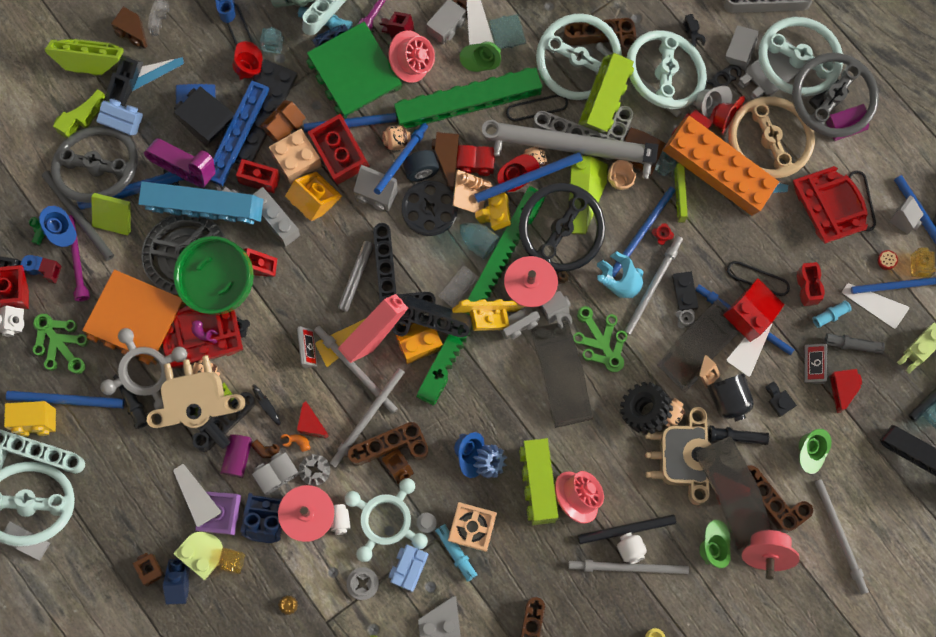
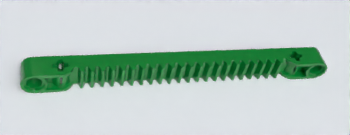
(432, 388)

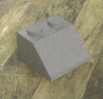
(365, 186)

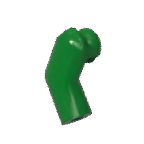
(39, 235)

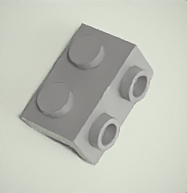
(520, 321)

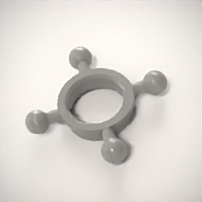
(126, 336)

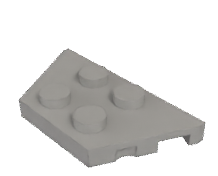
(441, 621)

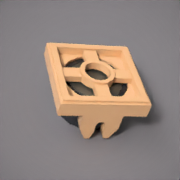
(471, 528)

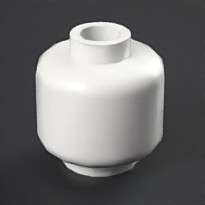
(631, 548)

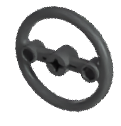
(852, 65)
(94, 163)

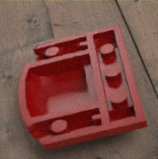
(832, 204)
(181, 335)

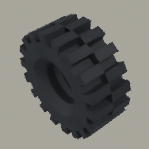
(638, 399)

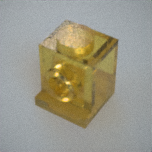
(919, 267)
(231, 560)

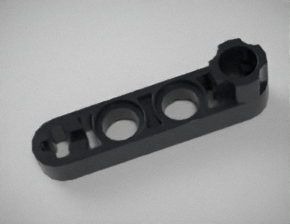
(227, 424)

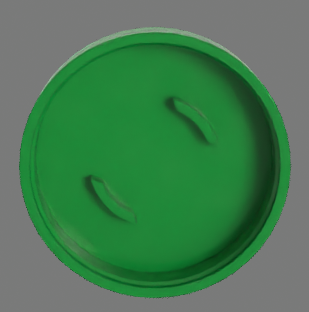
(213, 275)

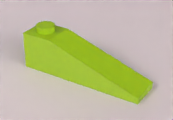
(592, 177)

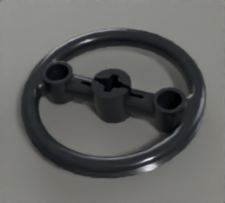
(567, 219)

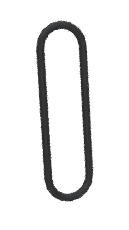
(245, 25)
(535, 100)
(869, 198)
(758, 270)

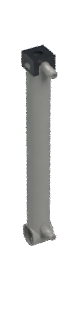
(573, 143)

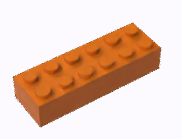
(720, 165)

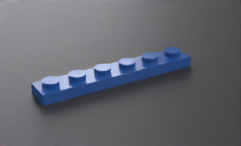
(238, 131)

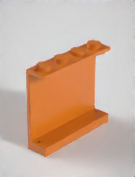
(134, 306)

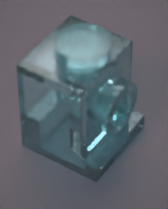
(273, 37)
(663, 167)

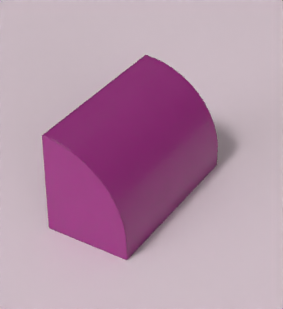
(846, 119)
(236, 456)

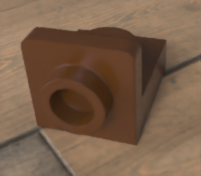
(397, 466)

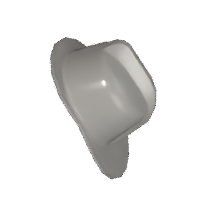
(710, 98)

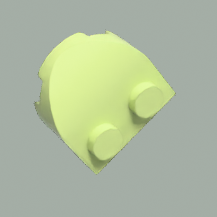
(200, 553)

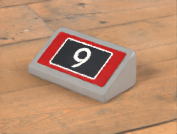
(307, 347)
(815, 363)

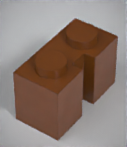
(282, 121)

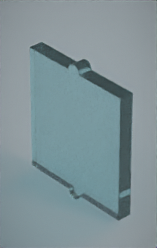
(507, 31)

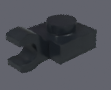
(691, 27)
(780, 401)

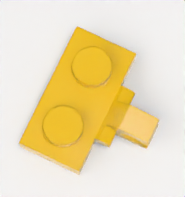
(496, 212)

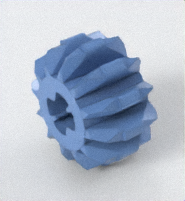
(490, 461)

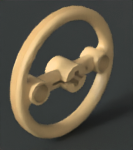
(772, 134)

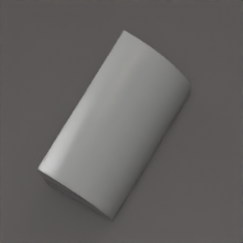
(742, 47)

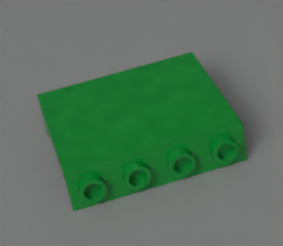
(353, 70)

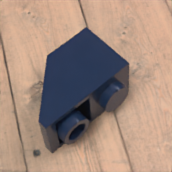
(176, 582)

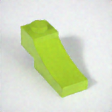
(82, 116)

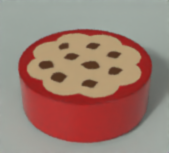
(887, 260)

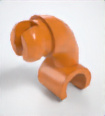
(301, 440)

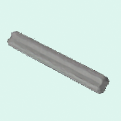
(355, 276)

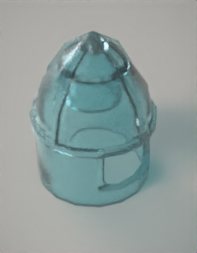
(479, 238)

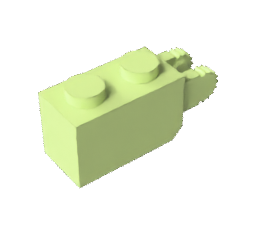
(920, 348)

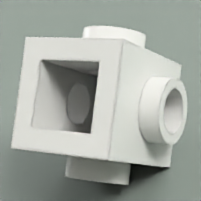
(11, 321)

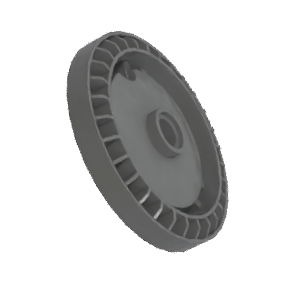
(172, 246)

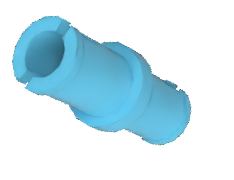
(831, 314)

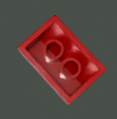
(13, 287)

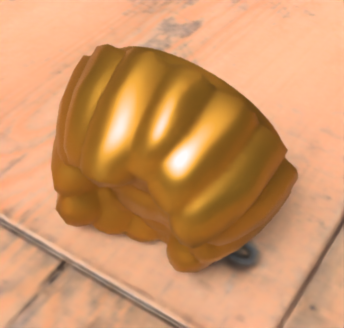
(288, 605)

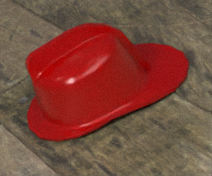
(247, 60)
(724, 113)
(516, 167)

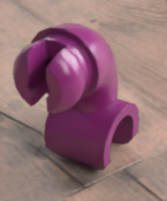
(199, 333)

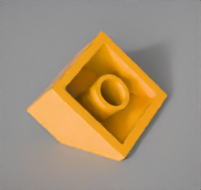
(312, 195)
(419, 342)

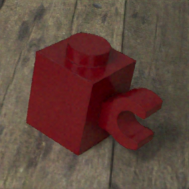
(398, 23)

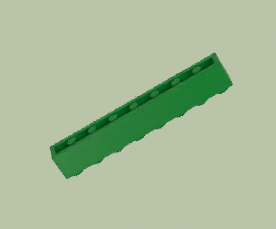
(468, 98)

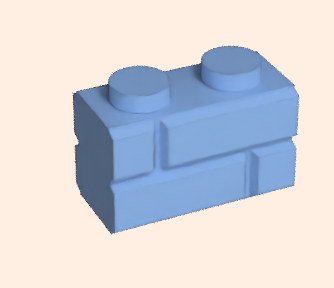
(119, 117)
(409, 567)

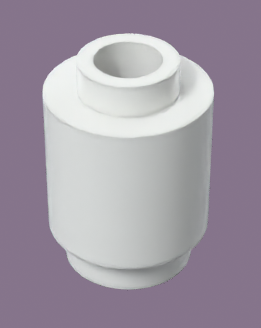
(341, 520)

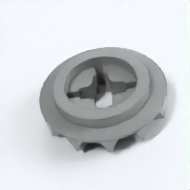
(317, 478)
(352, 583)

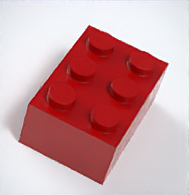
(338, 149)

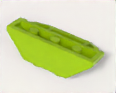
(84, 55)

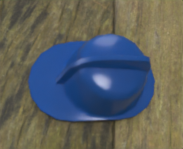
(57, 226)
(466, 449)

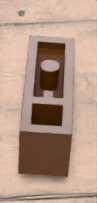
(446, 155)

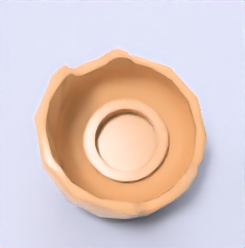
(621, 175)

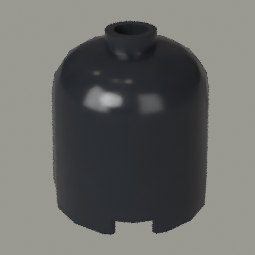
(732, 397)

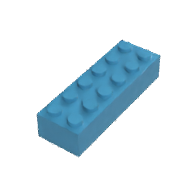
(201, 202)

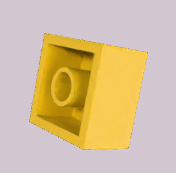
(30, 418)

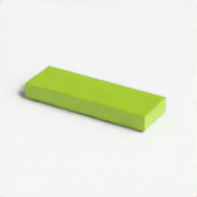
(680, 187)

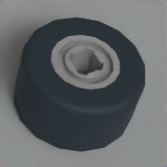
(420, 165)

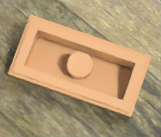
(709, 372)

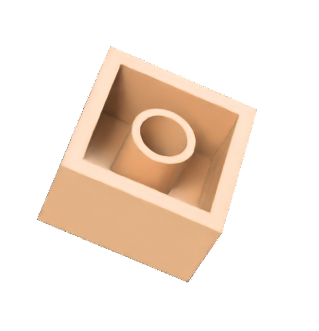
(295, 156)

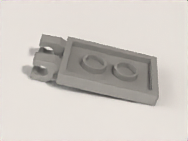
(780, 65)

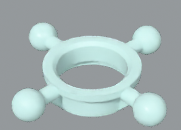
(353, 499)

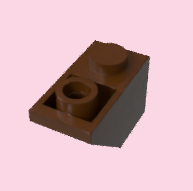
(130, 26)

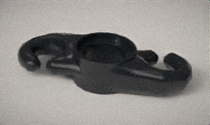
(725, 73)
(266, 405)

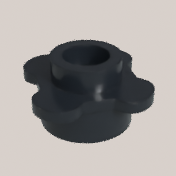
(244, 327)

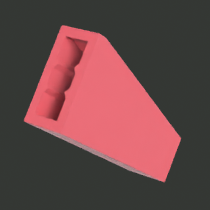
(373, 329)

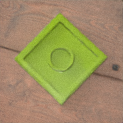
(111, 214)

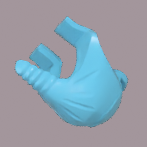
(631, 281)

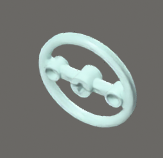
(548, 36)
(799, 55)
(667, 69)
(27, 503)

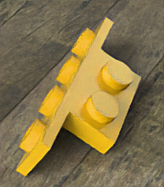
(488, 314)

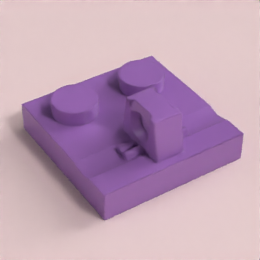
(226, 521)

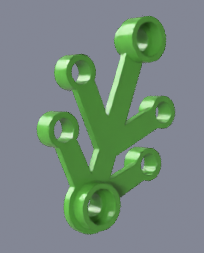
(58, 341)
(601, 342)

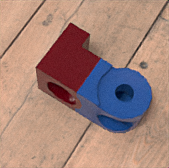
(37, 265)

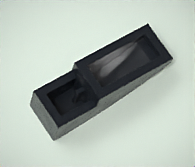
(124, 79)

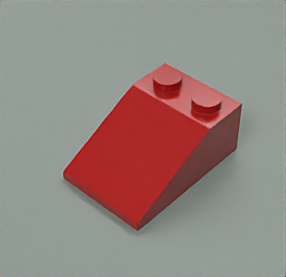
(754, 310)

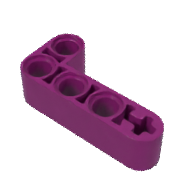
(193, 169)

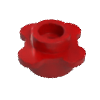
(663, 229)

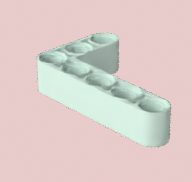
(319, 14)
(45, 455)

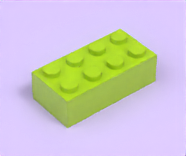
(606, 93)
(540, 483)

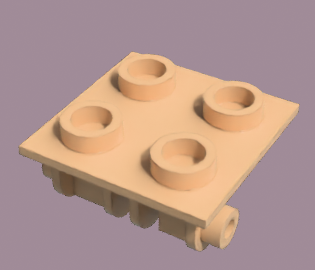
(465, 188)

